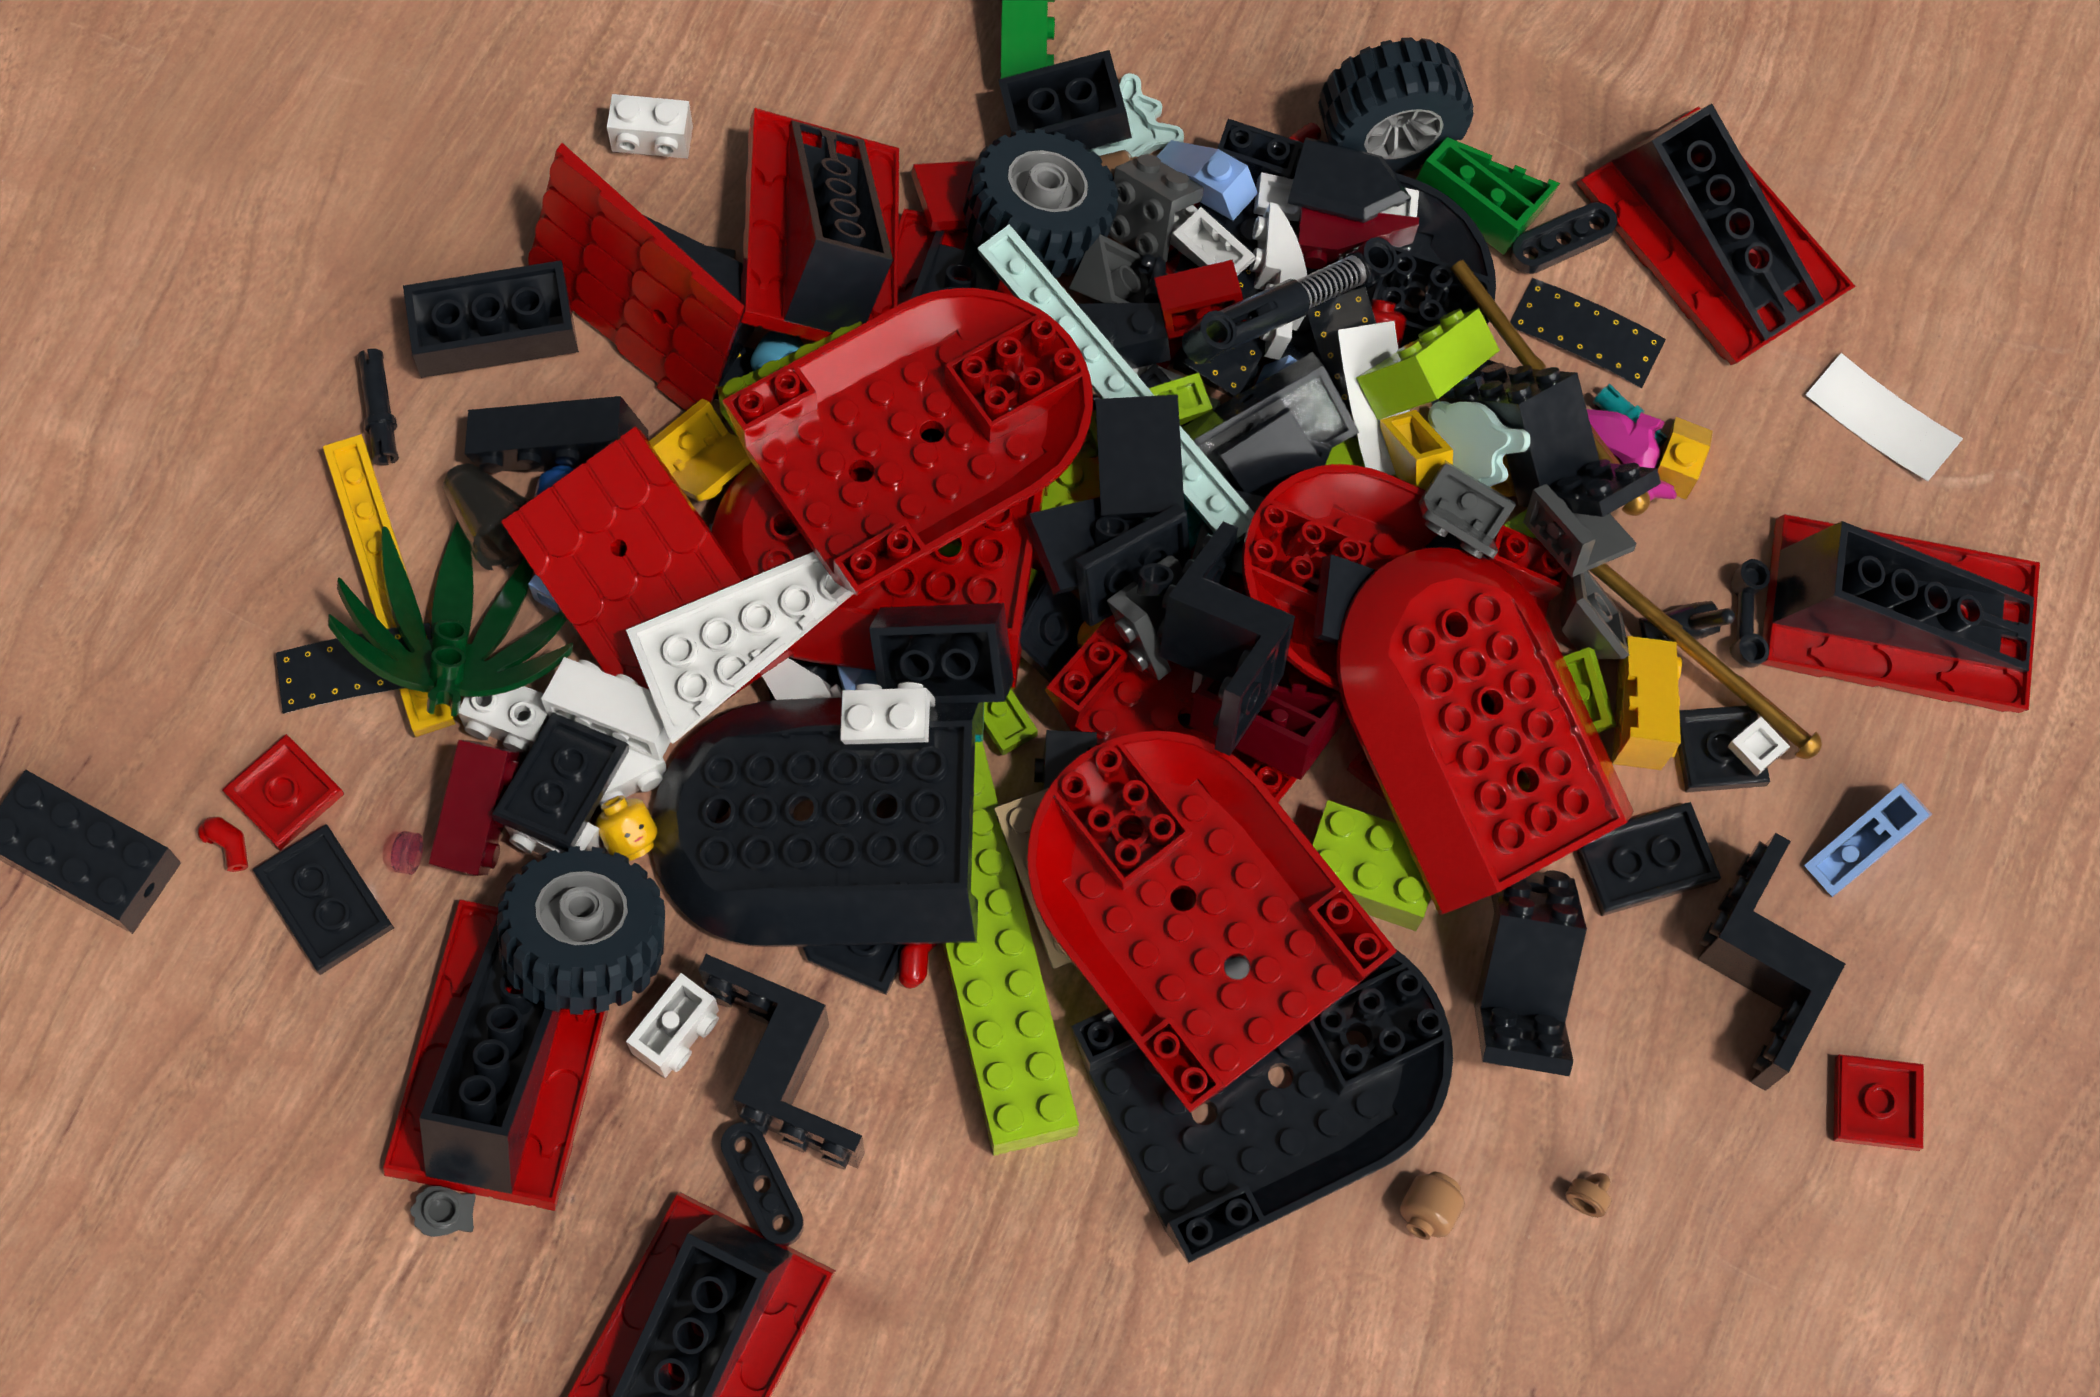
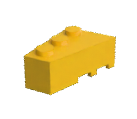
(1647, 704)

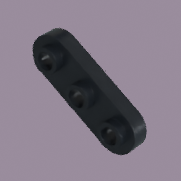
(1572, 228)
(758, 1165)

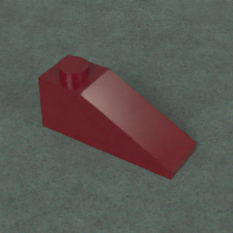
(1331, 238)

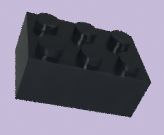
(1071, 99)
(948, 649)

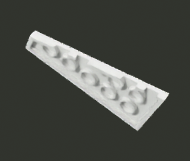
(725, 639)

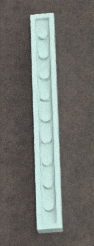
(1110, 374)

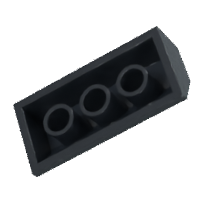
(490, 319)

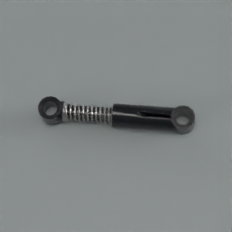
(1286, 301)

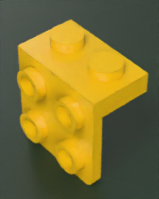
(700, 451)

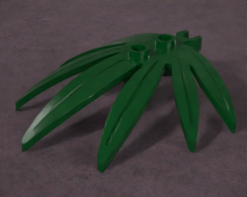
(446, 663)

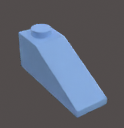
(1225, 179)
(1868, 839)

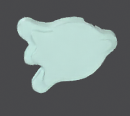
(1142, 114)
(1477, 439)

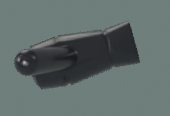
(1697, 619)

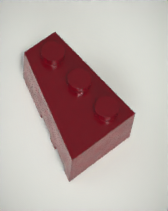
(1286, 731)
(466, 829)

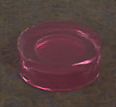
(407, 852)

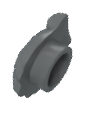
(443, 1211)

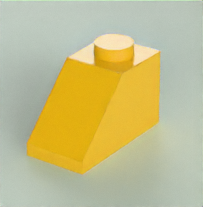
(1414, 448)
(1684, 455)

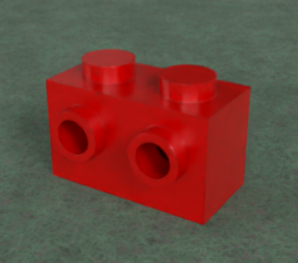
(1195, 292)

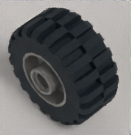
(1397, 101)
(1046, 192)
(581, 930)

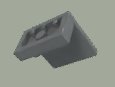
(1575, 539)

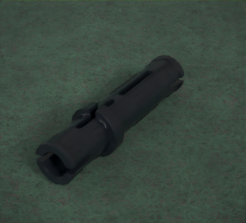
(379, 420)

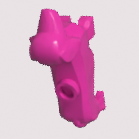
(1632, 442)

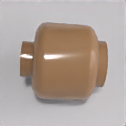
(1432, 1205)

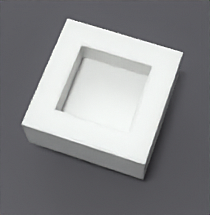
(1758, 746)

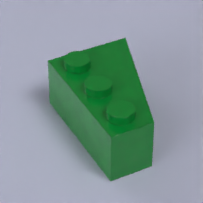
(1025, 36)
(1493, 195)

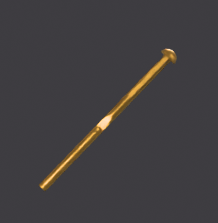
(1527, 357)
(1808, 745)

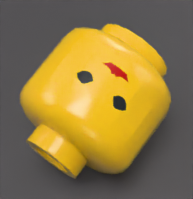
(626, 827)

